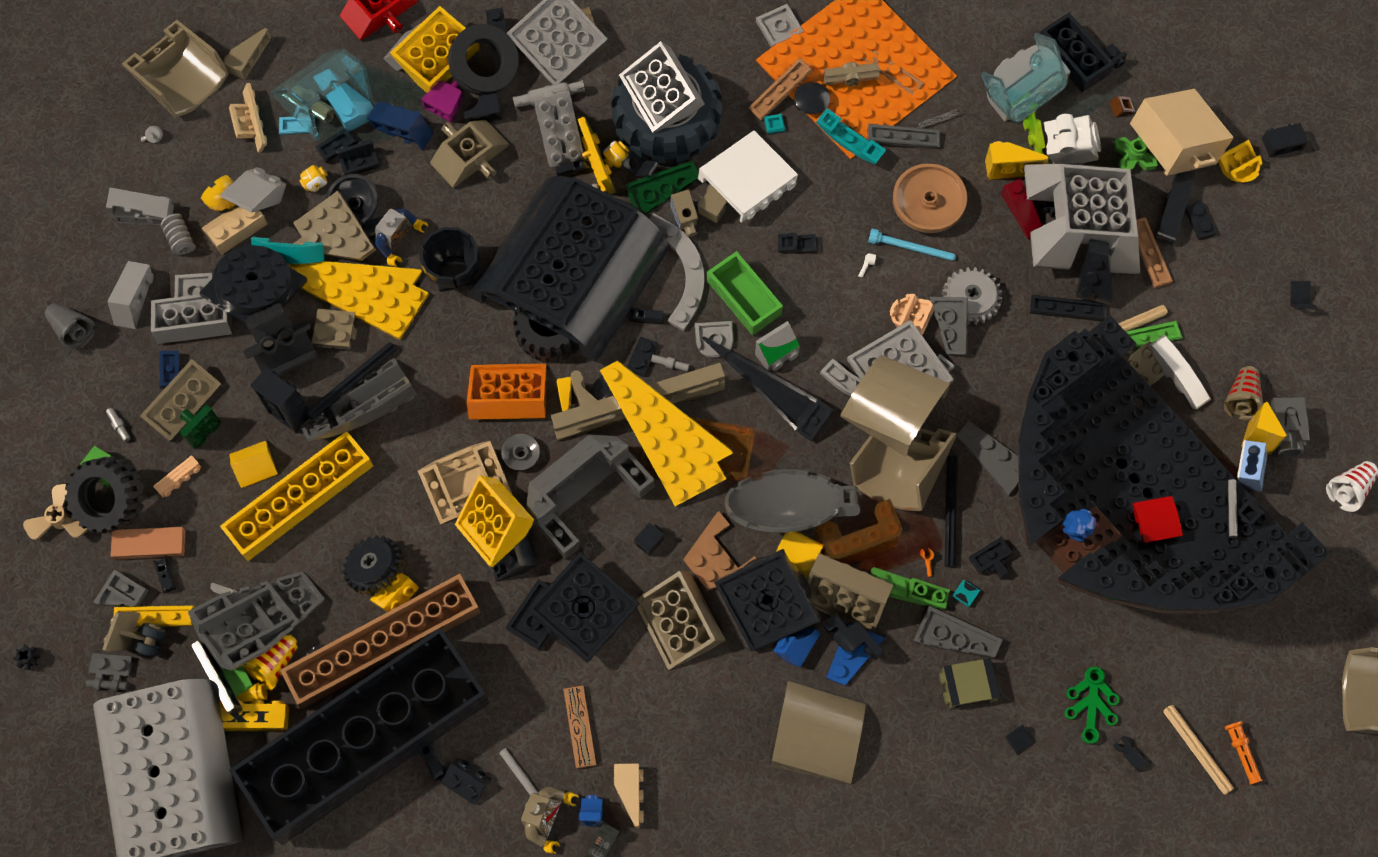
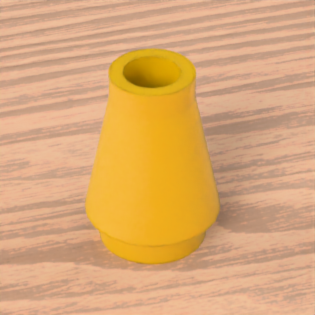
(257, 692)

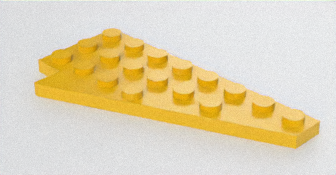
(375, 293)
(674, 443)

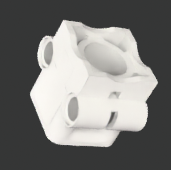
(1072, 140)

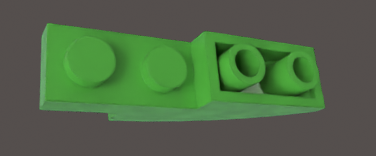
(914, 590)

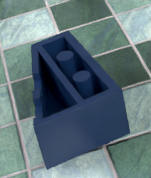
(400, 122)

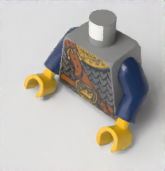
(393, 229)

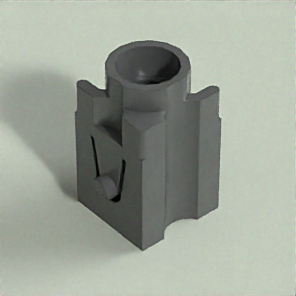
(1294, 421)

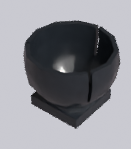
(450, 258)

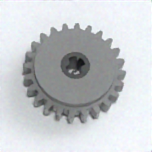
(985, 292)

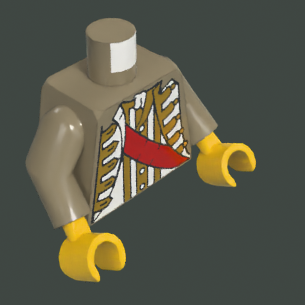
(540, 815)

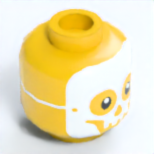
(616, 154)
(313, 178)

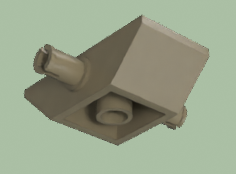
(467, 151)

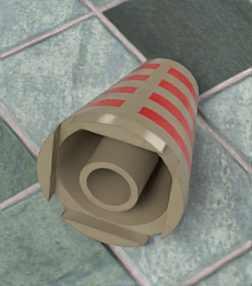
(1245, 394)

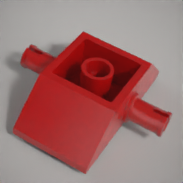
(369, 15)

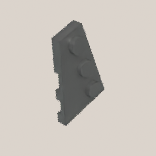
(953, 322)

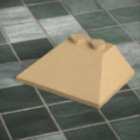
(454, 476)

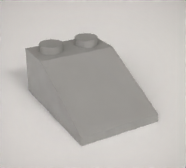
(255, 190)

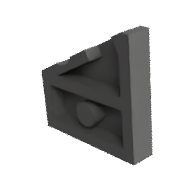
(121, 591)

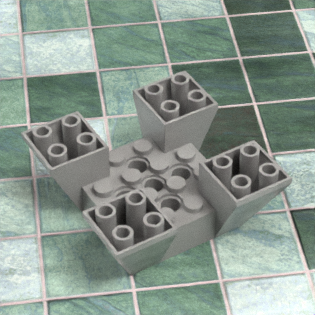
(1088, 206)

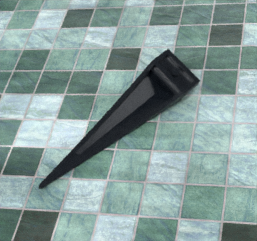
(795, 405)

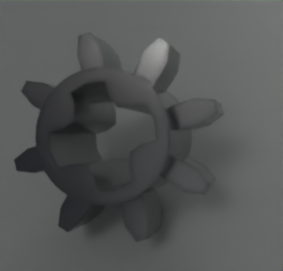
(30, 652)

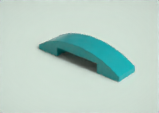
(849, 139)
(294, 253)

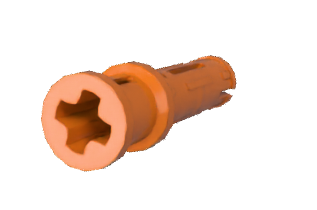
(1254, 776)

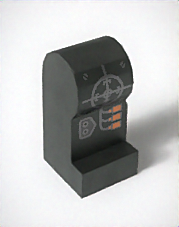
(604, 841)

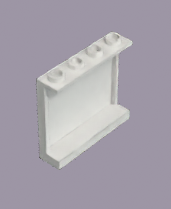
(749, 175)

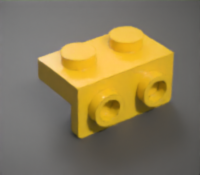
(395, 595)

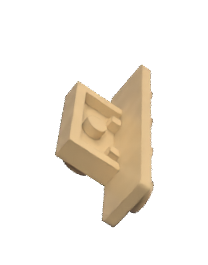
(246, 119)

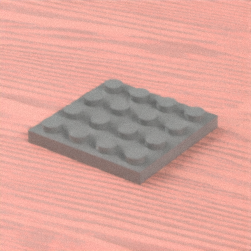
(556, 38)
(904, 346)

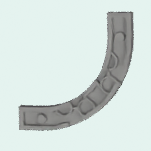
(693, 271)
(847, 382)

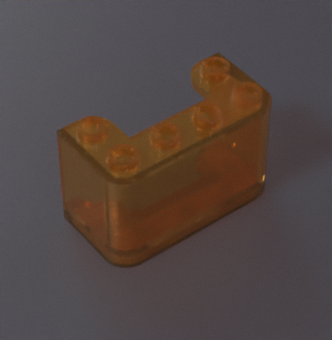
(863, 543)

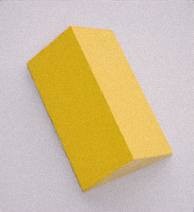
(1265, 429)

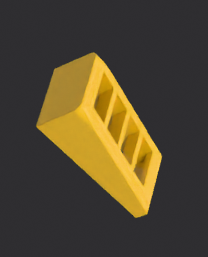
(565, 392)

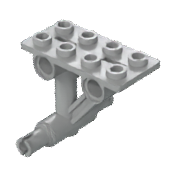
(556, 120)

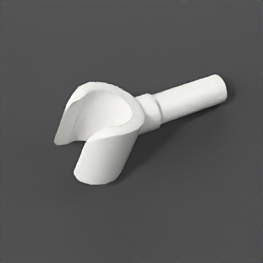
(869, 259)

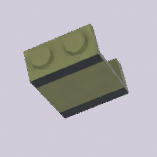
(969, 683)

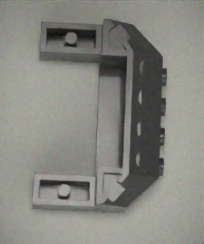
(575, 477)

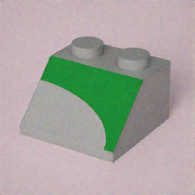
(777, 347)

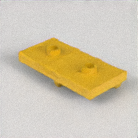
(593, 152)

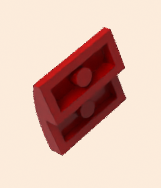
(1157, 519)

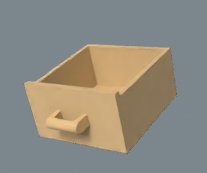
(1181, 131)

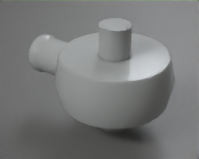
(152, 134)

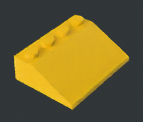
(427, 48)
(493, 520)

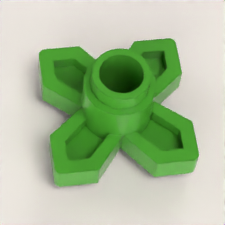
(1134, 153)

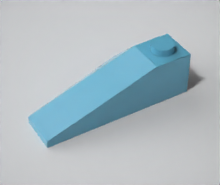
(349, 106)

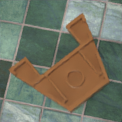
(708, 558)

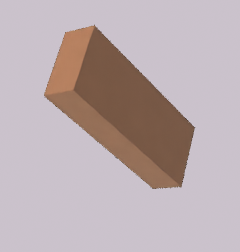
(148, 543)

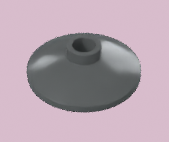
(518, 443)

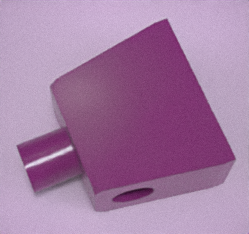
(444, 100)

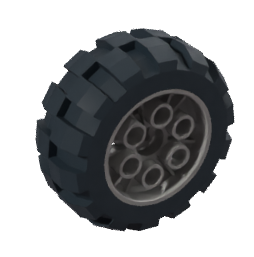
(675, 140)

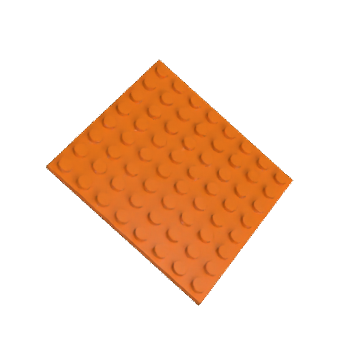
(846, 34)

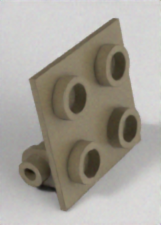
(1146, 364)

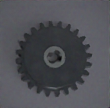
(372, 565)

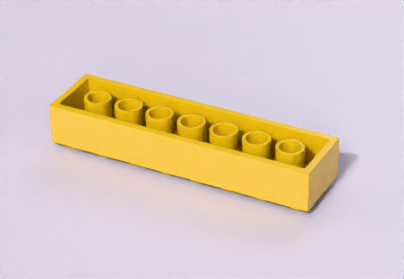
(297, 496)

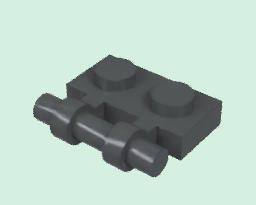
(109, 665)

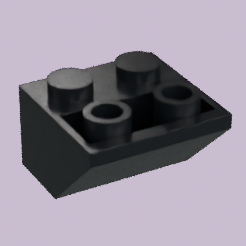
(516, 562)

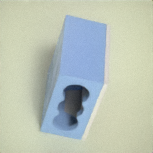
(1252, 465)

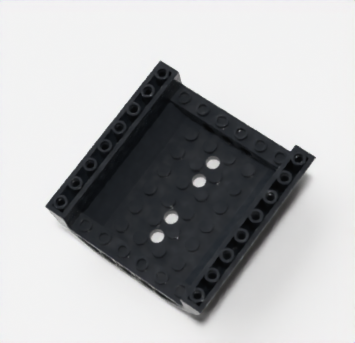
(598, 274)

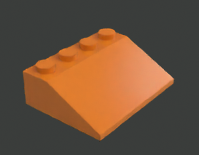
(507, 391)

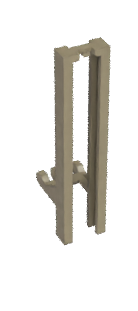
(601, 413)

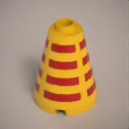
(268, 665)

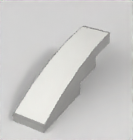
(1180, 371)

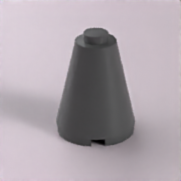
(69, 326)

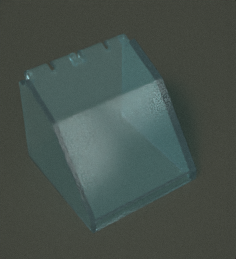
(318, 77)

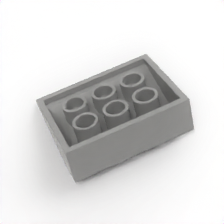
(661, 88)

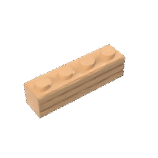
(177, 476)

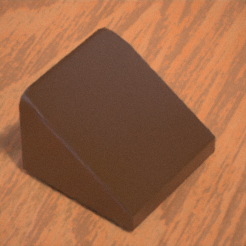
(1122, 106)

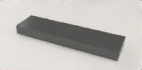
(903, 136)

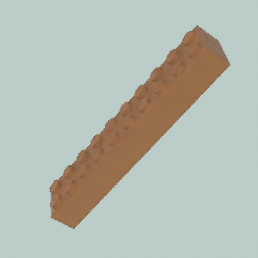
(379, 641)

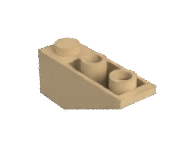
(627, 786)

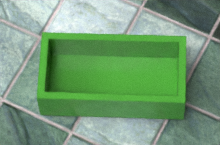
(744, 293)

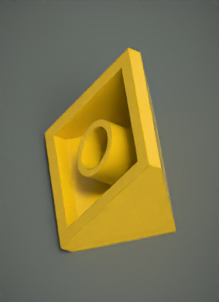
(253, 464)

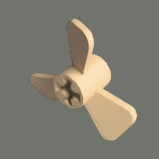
(38, 526)

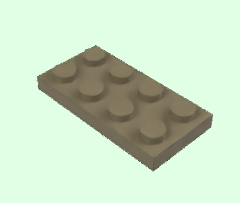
(186, 391)

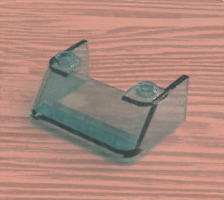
(1035, 87)

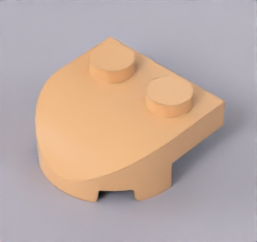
(912, 309)

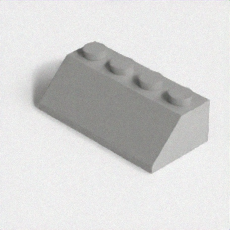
(187, 319)

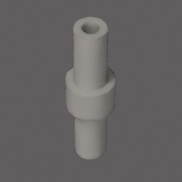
(670, 363)
(118, 424)

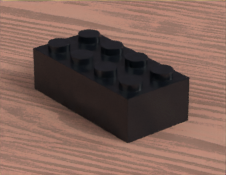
(1079, 52)
(280, 399)

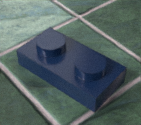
(168, 367)

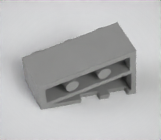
(137, 207)
(129, 294)

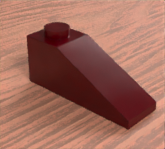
(1021, 208)

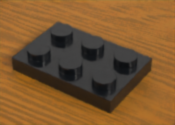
(524, 624)

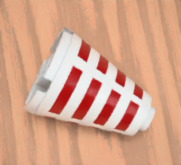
(1353, 486)

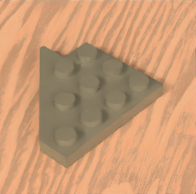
(336, 228)

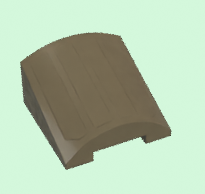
(179, 70)
(893, 402)
(901, 478)
(1361, 691)
(818, 733)

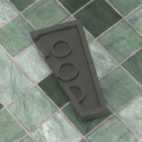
(992, 455)
(956, 635)

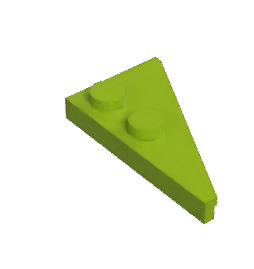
(1035, 135)

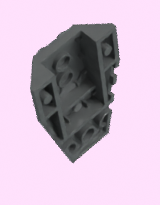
(375, 396)
(253, 620)

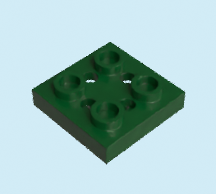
(198, 426)

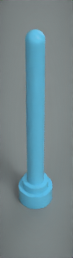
(876, 237)

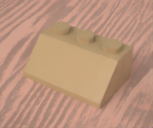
(233, 227)

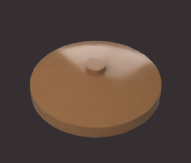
(929, 198)

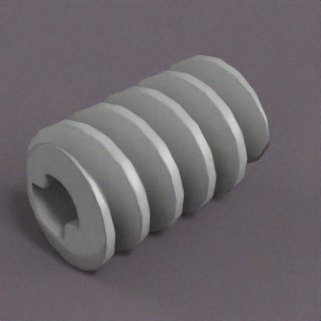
(177, 234)

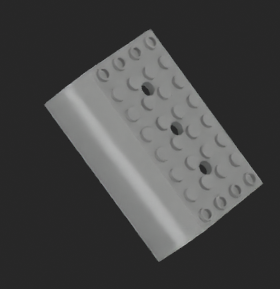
(193, 768)

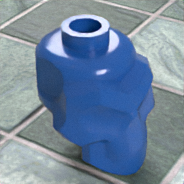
(1079, 524)

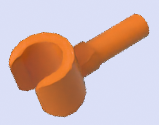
(928, 560)

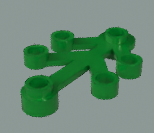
(1093, 702)

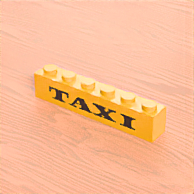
(256, 717)

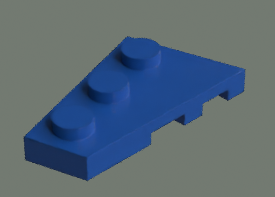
(846, 665)

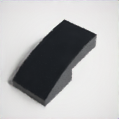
(797, 244)

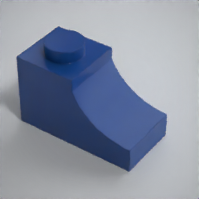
(796, 648)
(591, 811)

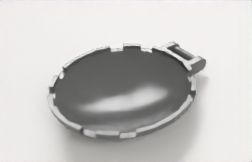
(789, 501)

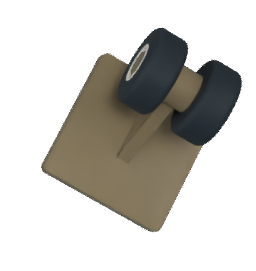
(123, 629)

